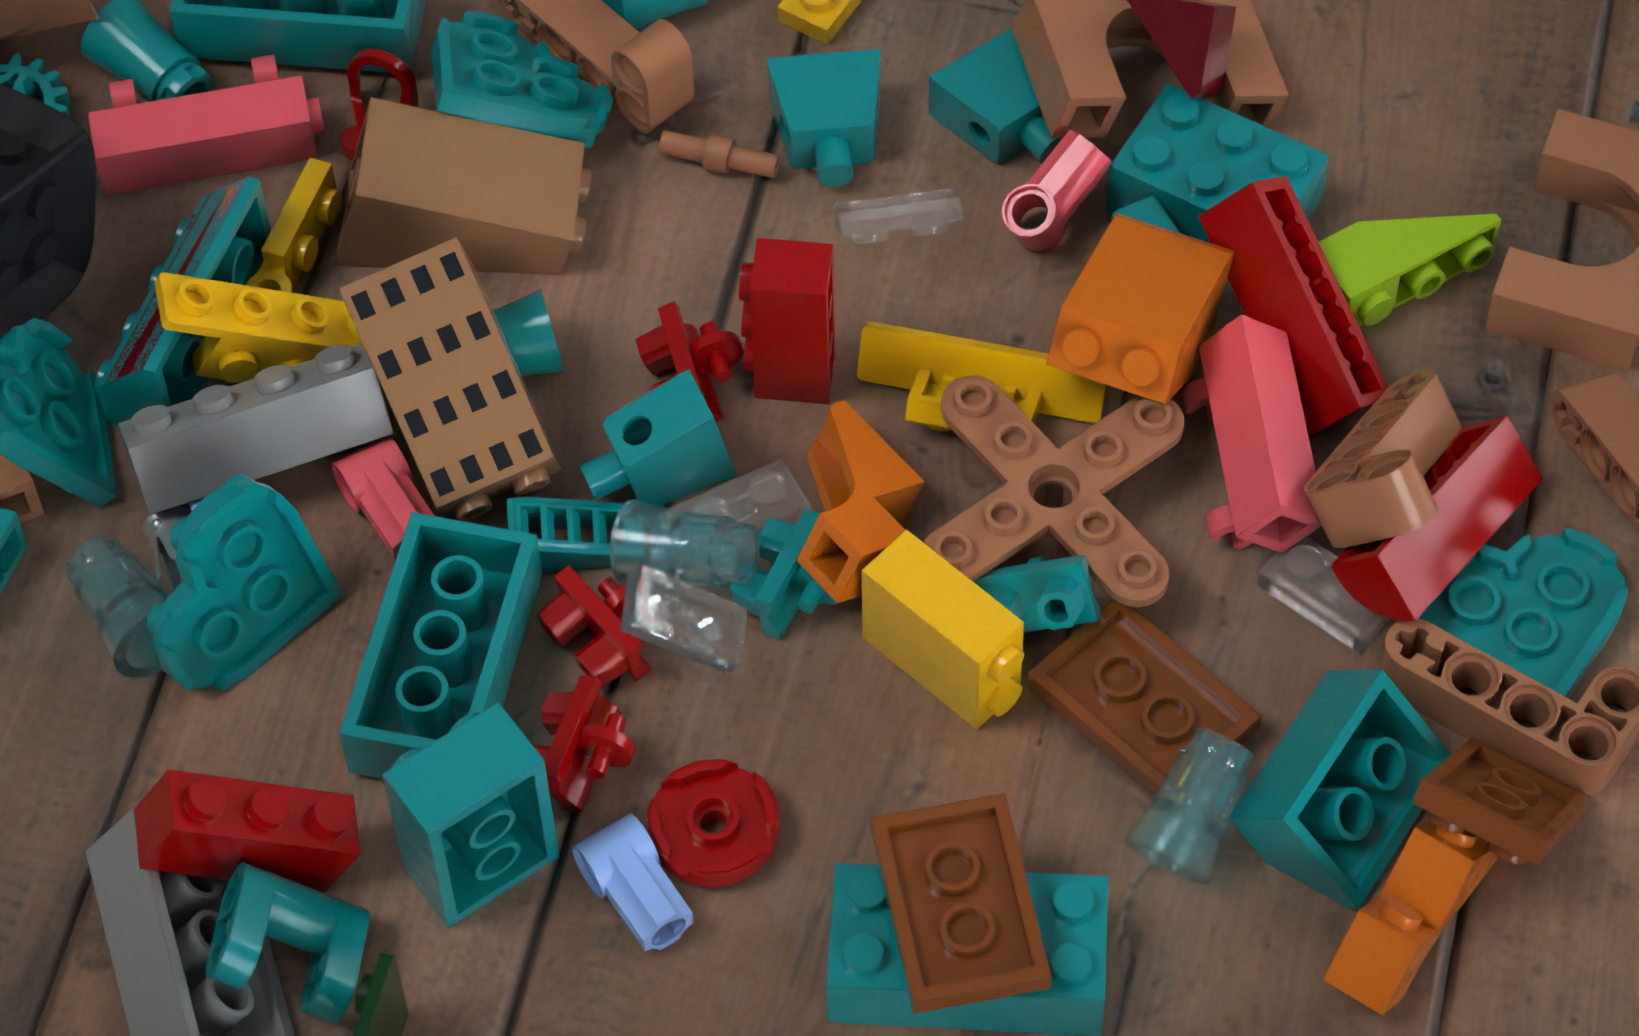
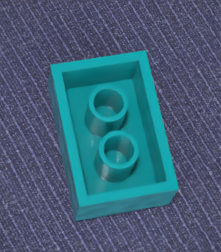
(1201, 154)
(472, 813)

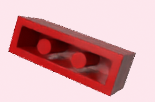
(789, 320)
(216, 822)

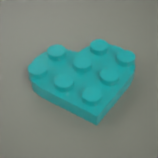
(505, 80)
(53, 414)
(244, 587)
(1537, 605)

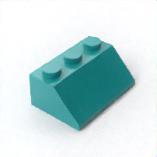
(1341, 786)

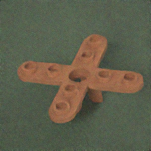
(1085, 466)

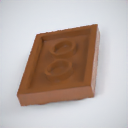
(1137, 694)
(1501, 802)
(960, 903)

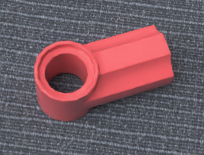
(1059, 186)
(381, 486)

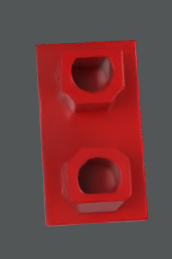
(680, 346)
(580, 608)
(585, 741)

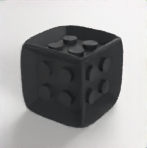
(43, 207)

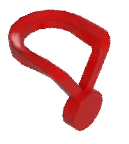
(394, 65)

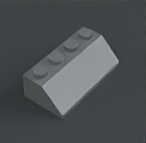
(255, 426)
(160, 946)

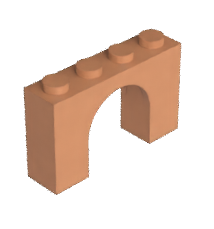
(1076, 79)
(1568, 305)

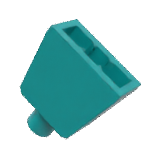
(991, 102)
(827, 110)
(662, 446)

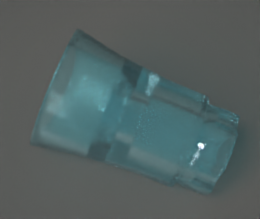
(683, 545)
(118, 599)
(1193, 807)

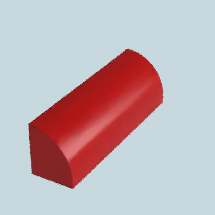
(1290, 286)
(1476, 489)

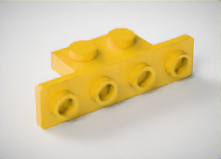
(250, 325)
(932, 361)

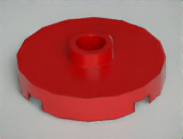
(713, 794)

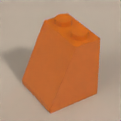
(1141, 309)

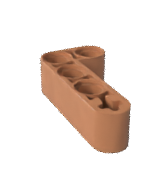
(644, 71)
(1603, 430)
(1375, 476)
(1420, 651)

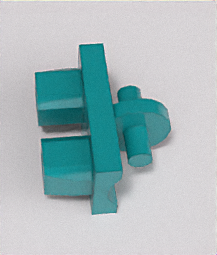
(787, 586)
(1045, 592)

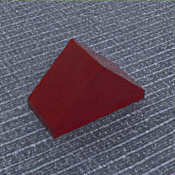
(1192, 39)

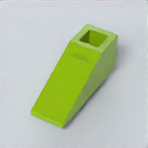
(1402, 259)

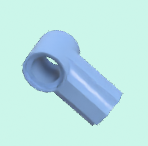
(627, 869)

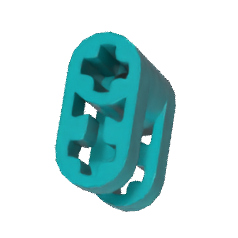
(289, 912)

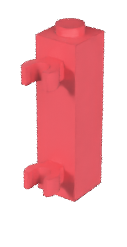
(204, 131)
(1258, 433)

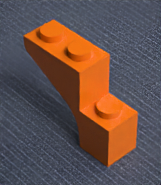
(864, 499)
(1414, 907)

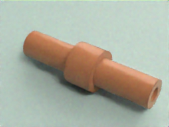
(719, 154)

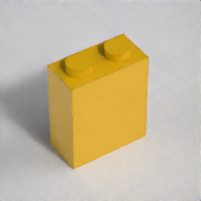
(942, 630)

